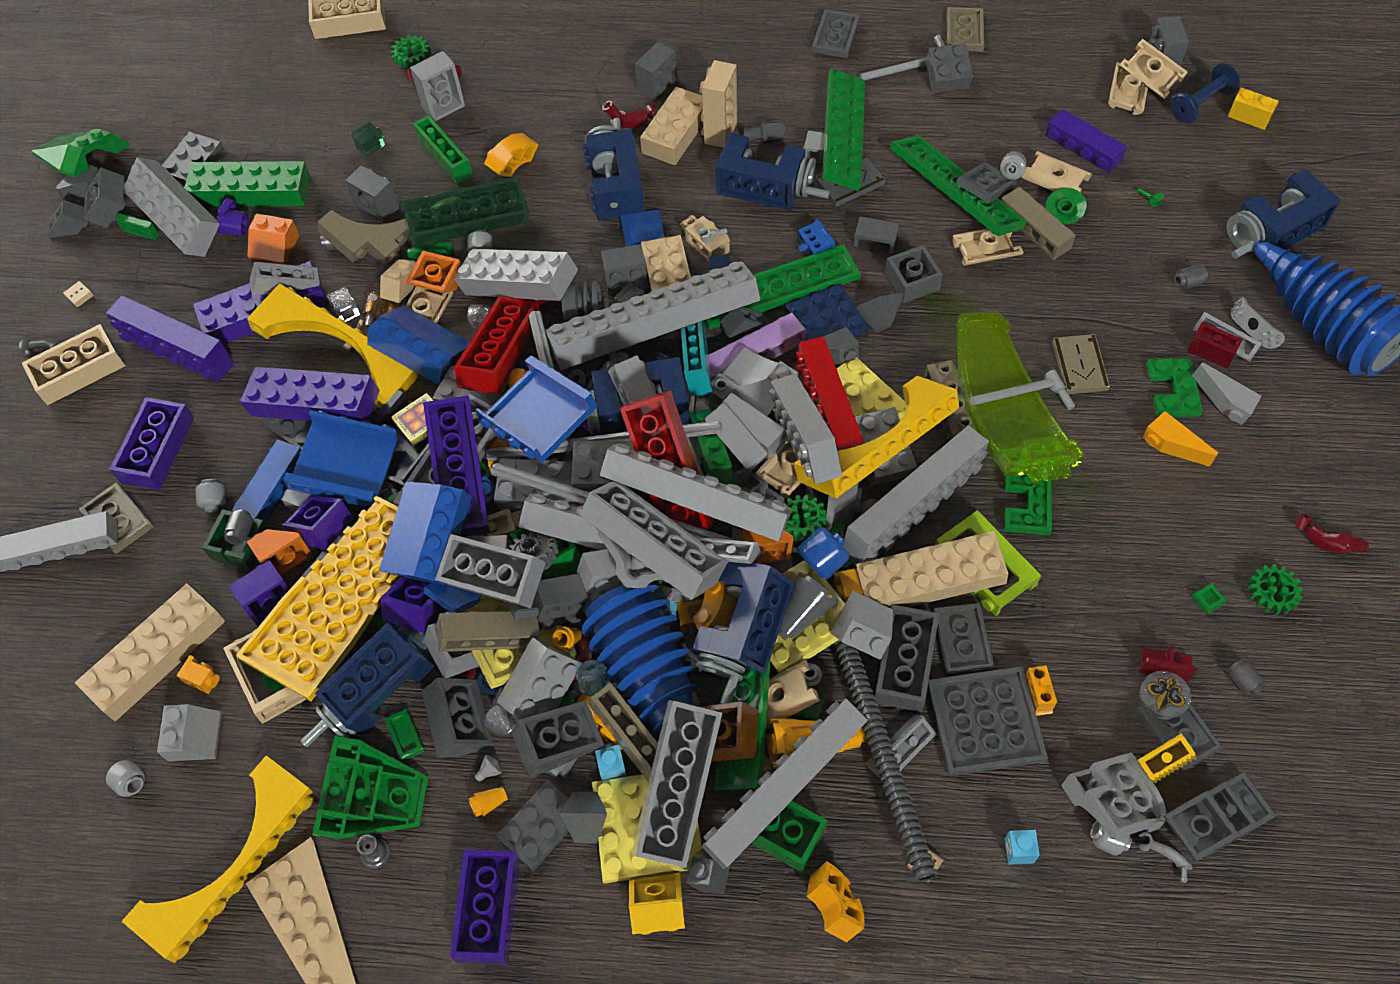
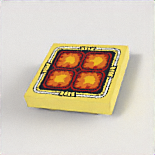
(412, 420)

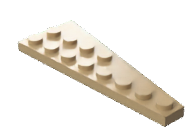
(303, 915)

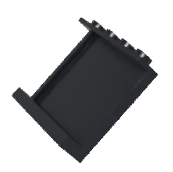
(405, 455)

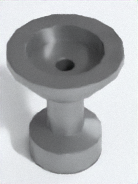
(373, 851)

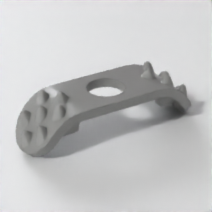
(1265, 333)

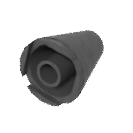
(805, 606)

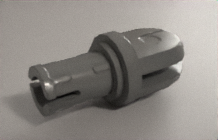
(767, 131)

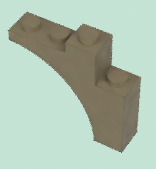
(357, 239)

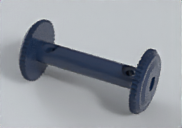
(1223, 79)

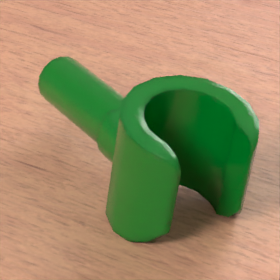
(1154, 200)

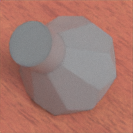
(489, 768)

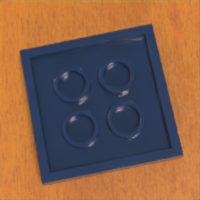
(827, 312)

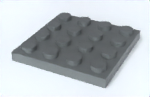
(986, 721)

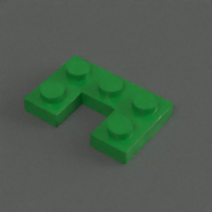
(1186, 399)
(1038, 515)

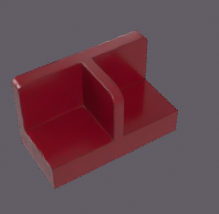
(1214, 345)
(1158, 660)

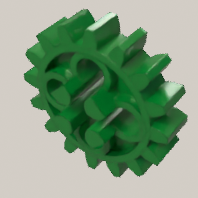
(401, 54)
(809, 508)
(1284, 600)

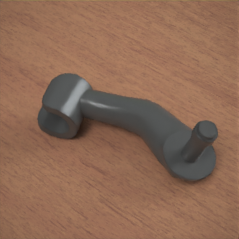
(25, 345)

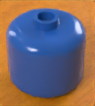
(824, 552)

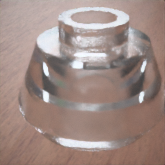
(477, 314)
(499, 720)

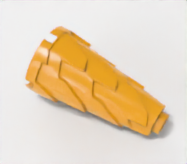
(788, 731)

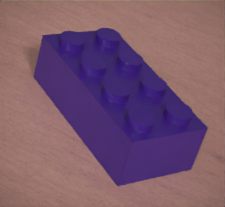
(152, 443)
(485, 907)

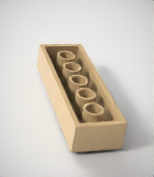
(935, 572)
(150, 652)

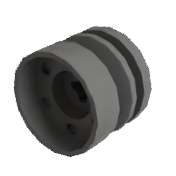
(581, 302)

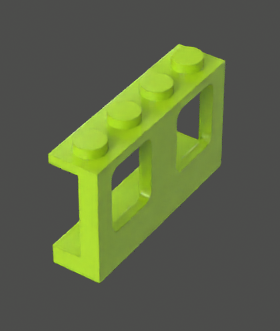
(1014, 561)

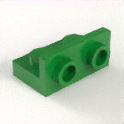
(440, 248)

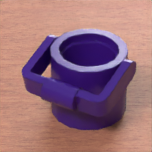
(232, 220)

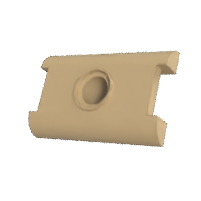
(1157, 80)
(1127, 91)
(1055, 173)
(984, 246)
(428, 303)
(780, 470)
(795, 690)

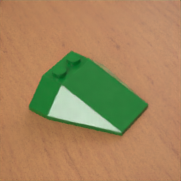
(68, 151)
(367, 792)

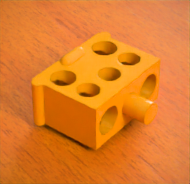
(1041, 690)

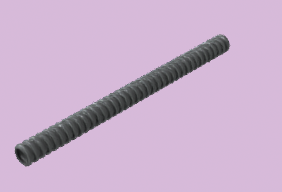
(886, 763)

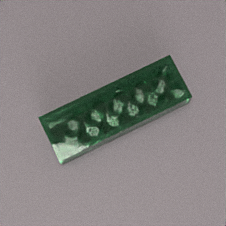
(464, 211)

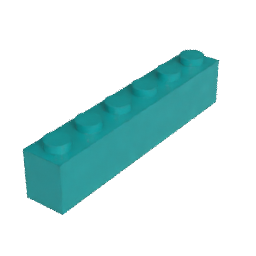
(696, 359)

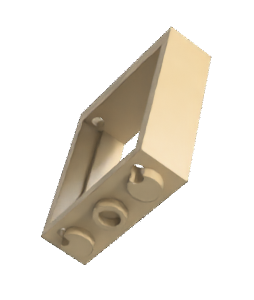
(272, 705)

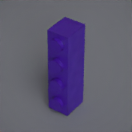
(1086, 140)

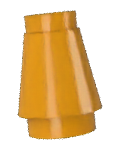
(566, 637)
(487, 800)

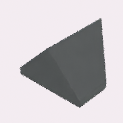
(880, 311)
(584, 817)

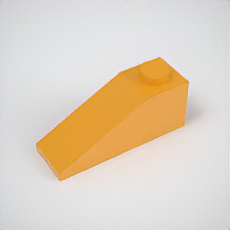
(1176, 440)

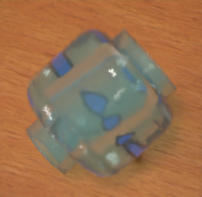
(591, 677)

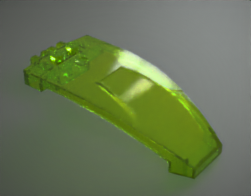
(1018, 427)

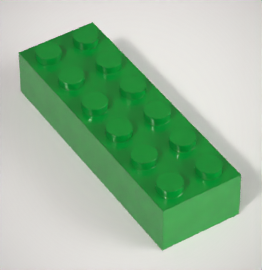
(249, 183)

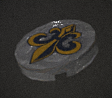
(1165, 695)

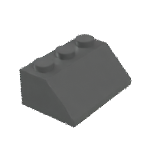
(456, 717)

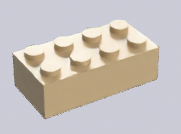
(345, 17)
(719, 103)
(673, 127)
(665, 262)
(73, 364)

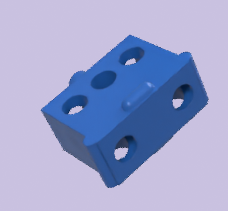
(815, 238)

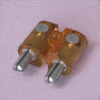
(377, 306)

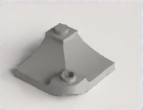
(750, 380)
(628, 568)
(1118, 796)

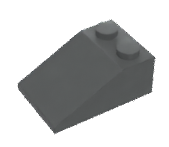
(556, 737)

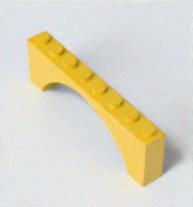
(287, 312)
(928, 406)
(175, 924)

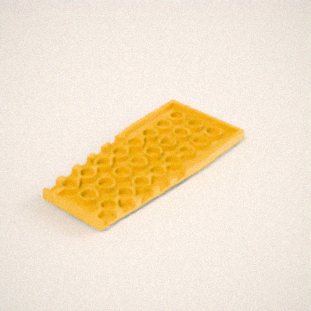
(328, 609)

